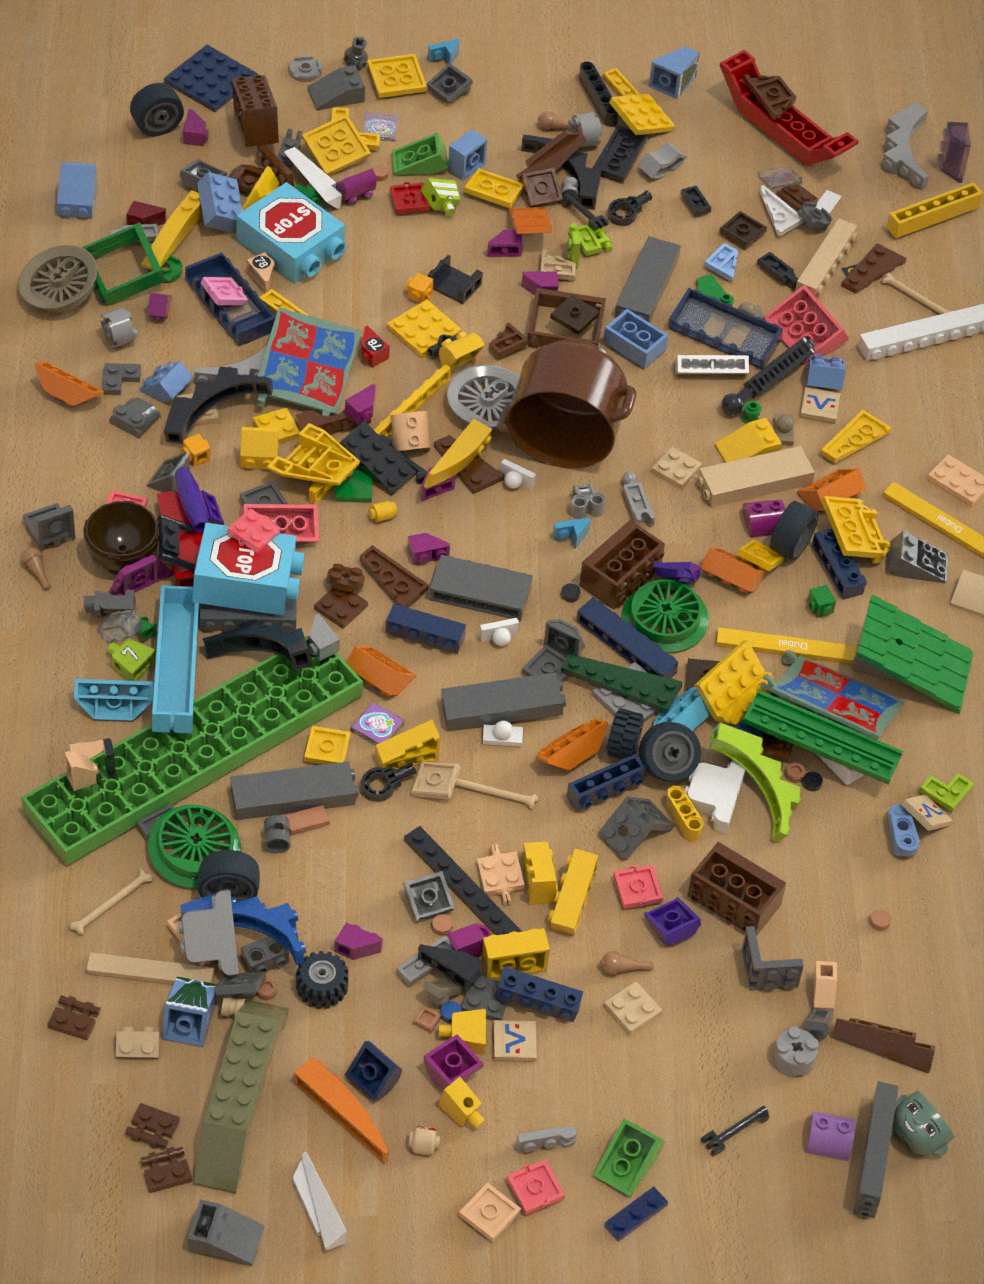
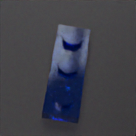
(636, 1214)

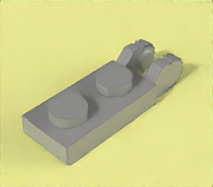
(546, 1139)

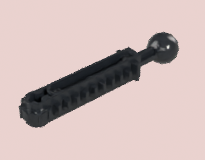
(733, 403)

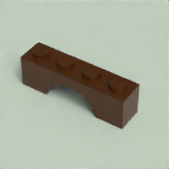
(330, 424)

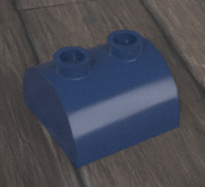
(373, 1071)

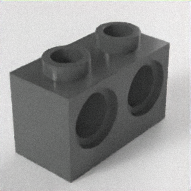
(263, 951)

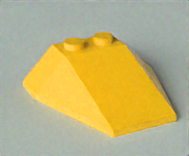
(316, 459)

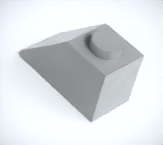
(322, 639)

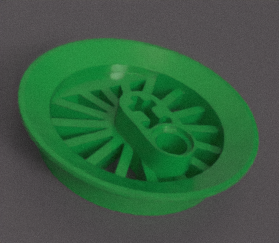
(671, 614)
(181, 870)

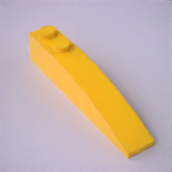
(176, 229)
(461, 453)

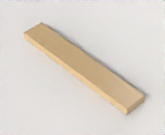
(145, 969)

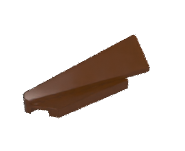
(554, 153)
(887, 1041)

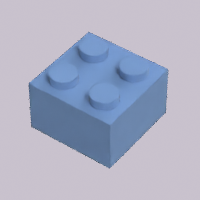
(467, 154)

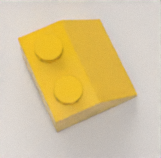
(258, 447)

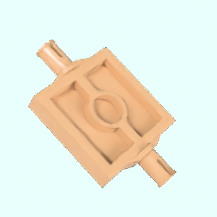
(501, 874)

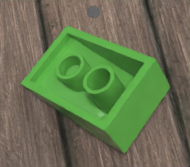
(421, 157)
(629, 1157)

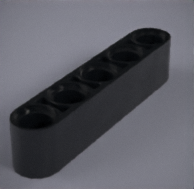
(598, 93)

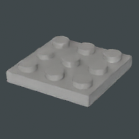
(613, 701)

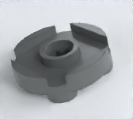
(815, 216)

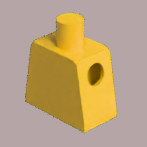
(470, 1027)
(461, 1104)

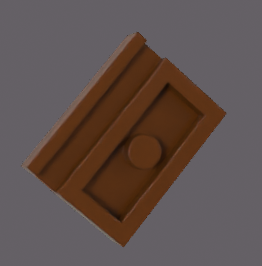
(795, 196)

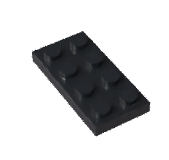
(620, 153)
(378, 458)

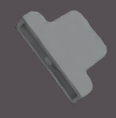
(211, 934)

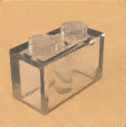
(119, 626)

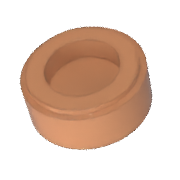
(381, 172)
(795, 772)
(880, 919)
(442, 924)
(267, 990)

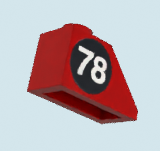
(374, 348)

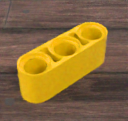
(690, 822)

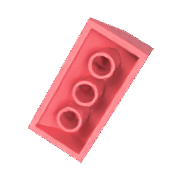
(292, 519)

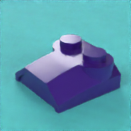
(682, 571)
(673, 921)

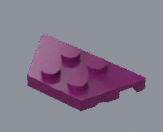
(140, 575)

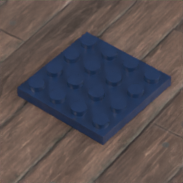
(208, 77)

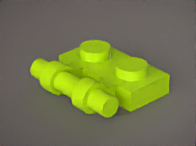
(589, 241)
(573, 244)

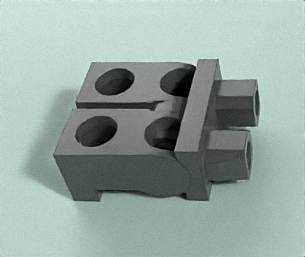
(107, 603)

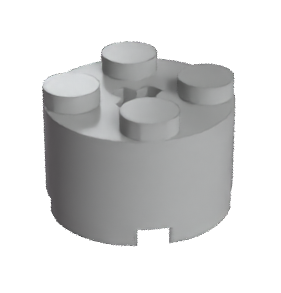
(587, 125)
(118, 327)
(795, 1052)

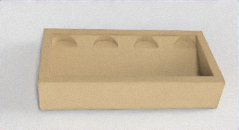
(969, 593)

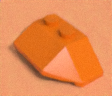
(64, 385)
(575, 745)

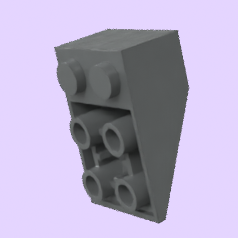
(917, 559)
(224, 1233)

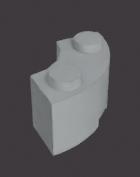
(662, 161)

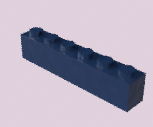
(625, 639)

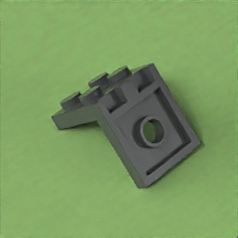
(50, 524)
(640, 818)
(768, 974)

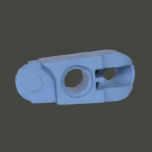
(902, 831)

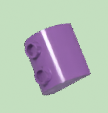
(830, 1136)

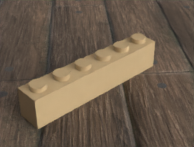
(828, 256)

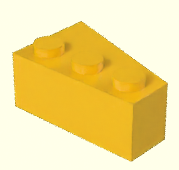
(412, 746)
(539, 872)

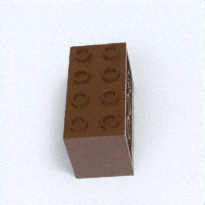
(255, 110)
(621, 564)
(736, 888)

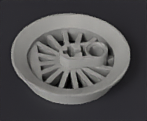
(479, 401)

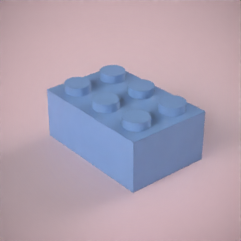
(219, 201)
(635, 338)

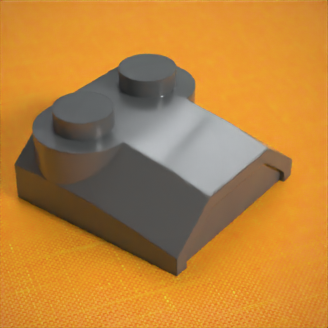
(450, 83)
(196, 171)
(134, 417)
(563, 638)
(428, 896)

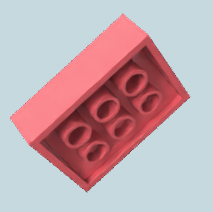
(806, 317)

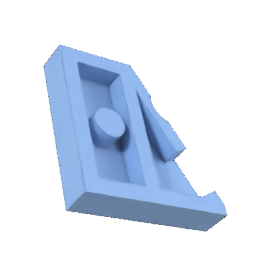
(723, 261)

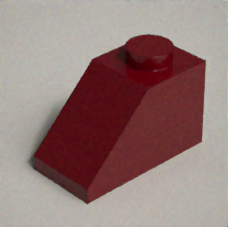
(145, 214)

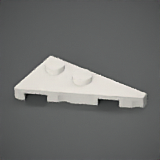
(781, 214)

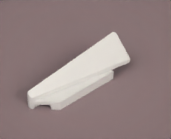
(319, 180)
(318, 1204)

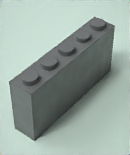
(480, 587)
(225, 619)

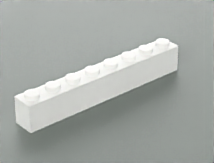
(922, 333)

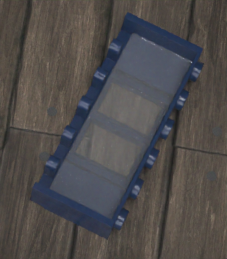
(725, 328)

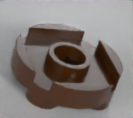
(345, 578)

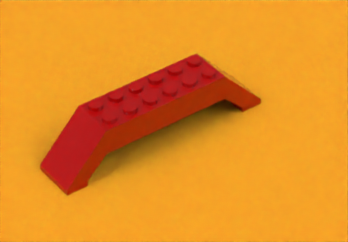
(792, 129)

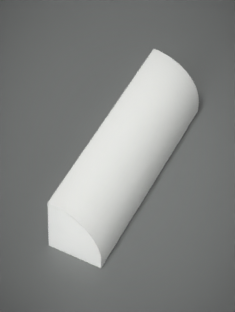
(711, 364)

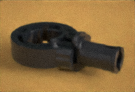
(631, 204)
(390, 776)

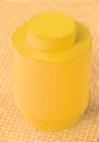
(382, 511)

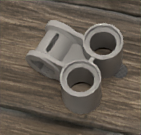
(586, 501)

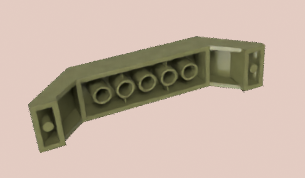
(237, 1095)

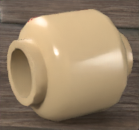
(424, 1140)

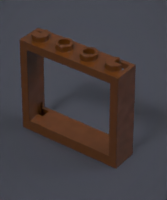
(553, 300)

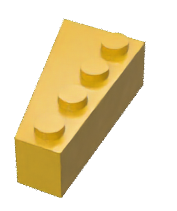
(574, 891)

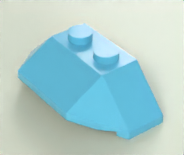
(113, 698)
(687, 710)

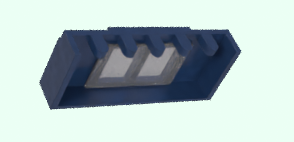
(242, 322)

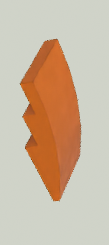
(530, 220)

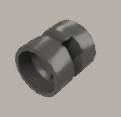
(277, 834)

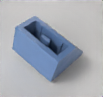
(826, 372)
(166, 381)

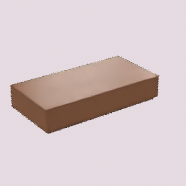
(308, 819)

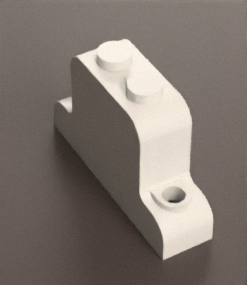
(715, 792)

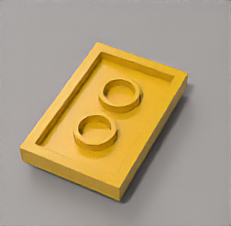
(494, 188)

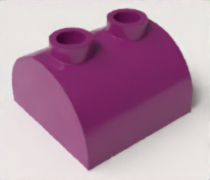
(357, 185)
(762, 516)
(451, 1061)

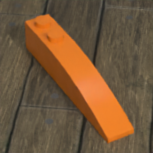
(340, 1104)

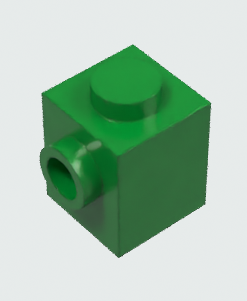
(821, 601)

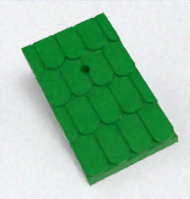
(912, 653)

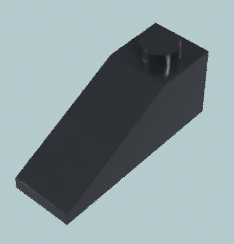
(453, 964)

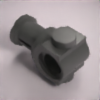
(356, 53)

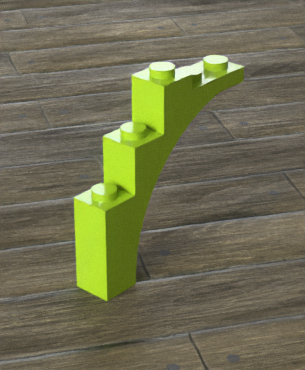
(747, 752)

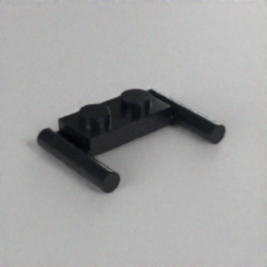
(169, 541)

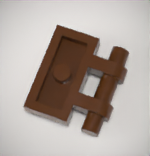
(72, 1023)
(155, 1121)
(167, 1175)

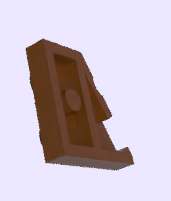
(508, 341)

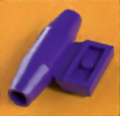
(197, 505)

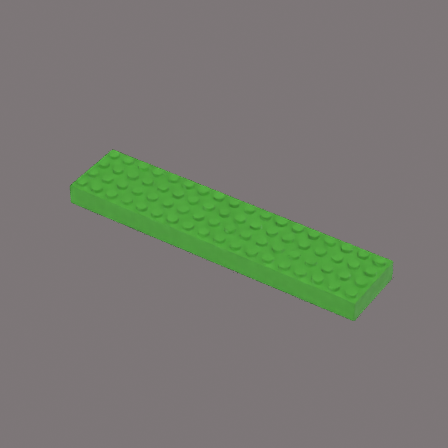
(165, 767)

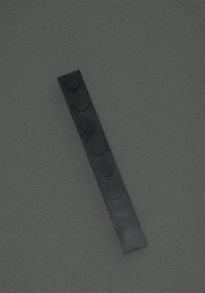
(460, 882)

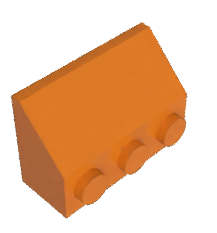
(840, 483)
(732, 569)
(379, 670)

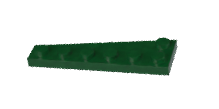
(635, 685)

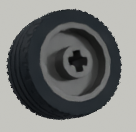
(156, 109)
(684, 751)

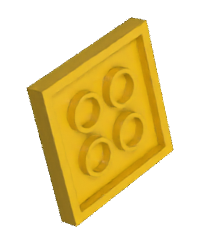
(396, 75)
(642, 114)
(336, 145)
(422, 327)

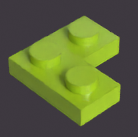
(947, 795)

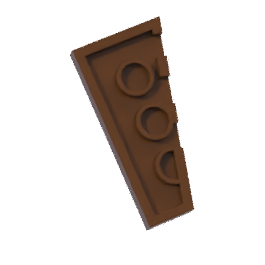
(477, 474)
(395, 579)

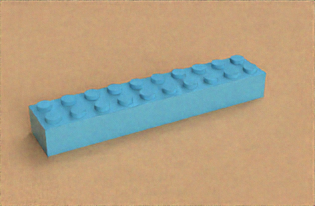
(175, 661)

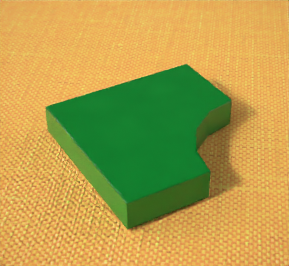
(709, 286)
(356, 488)

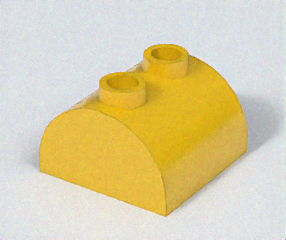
(461, 350)

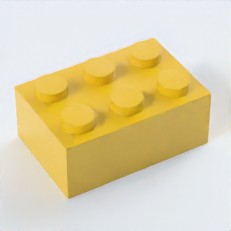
(516, 950)

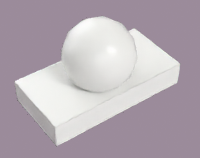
(517, 475)
(499, 631)
(502, 734)

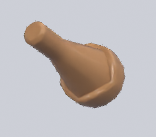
(548, 121)
(33, 560)
(614, 963)

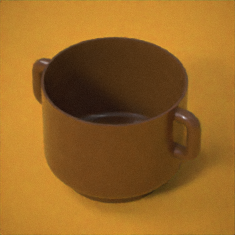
(568, 404)

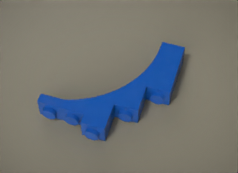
(252, 914)

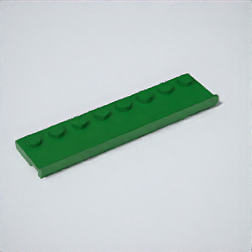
(823, 737)

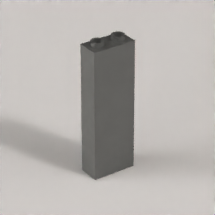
(649, 278)
(502, 701)
(293, 790)
(876, 1150)

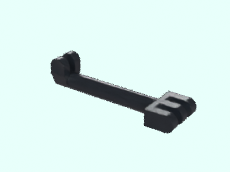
(594, 222)
(421, 473)
(717, 1141)

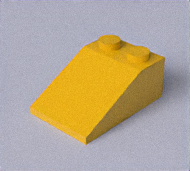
(749, 441)

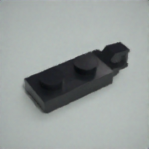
(778, 269)

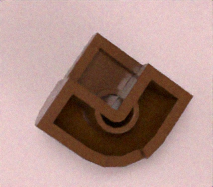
(246, 176)

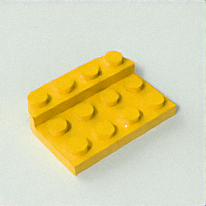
(855, 528)
(733, 685)

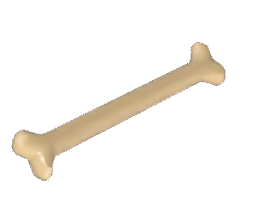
(890, 280)
(529, 800)
(80, 925)

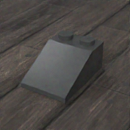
(338, 89)

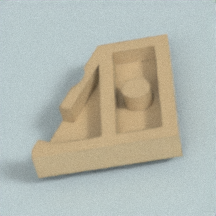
(564, 268)

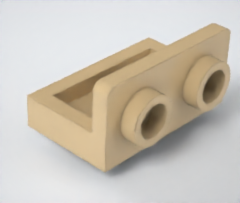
(137, 1043)

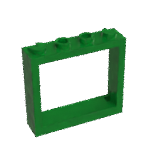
(133, 286)

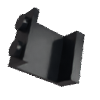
(453, 282)

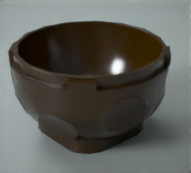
(120, 534)

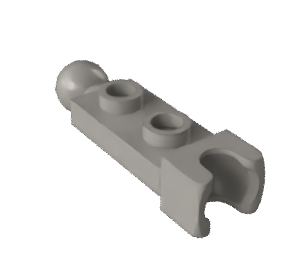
(637, 500)

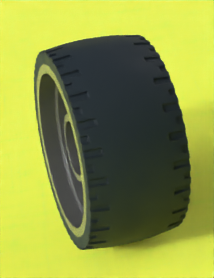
(794, 530)
(229, 871)

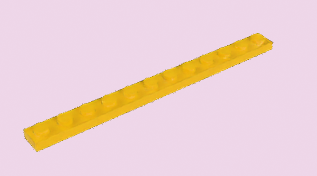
(412, 404)

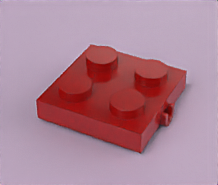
(409, 198)

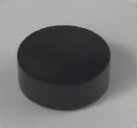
(570, 592)
(812, 781)

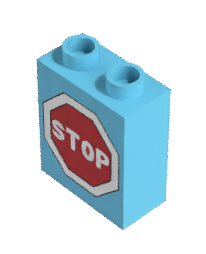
(291, 232)
(245, 579)

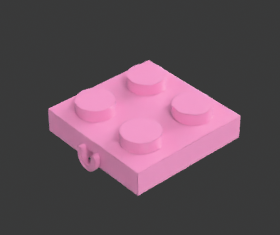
(224, 291)

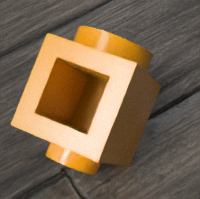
(419, 287)
(197, 449)

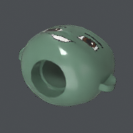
(921, 1125)

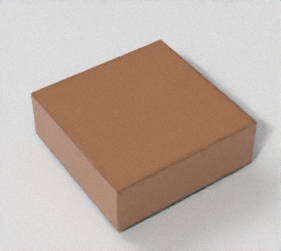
(427, 1019)

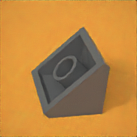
(164, 478)

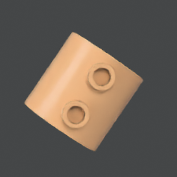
(410, 431)

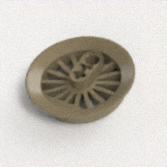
(74, 271)

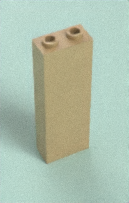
(755, 476)

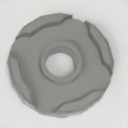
(305, 75)

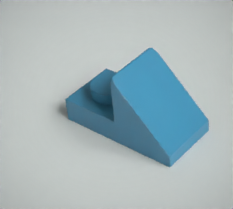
(444, 50)
(573, 529)

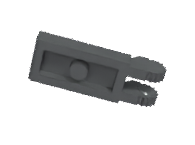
(287, 144)

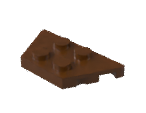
(771, 93)

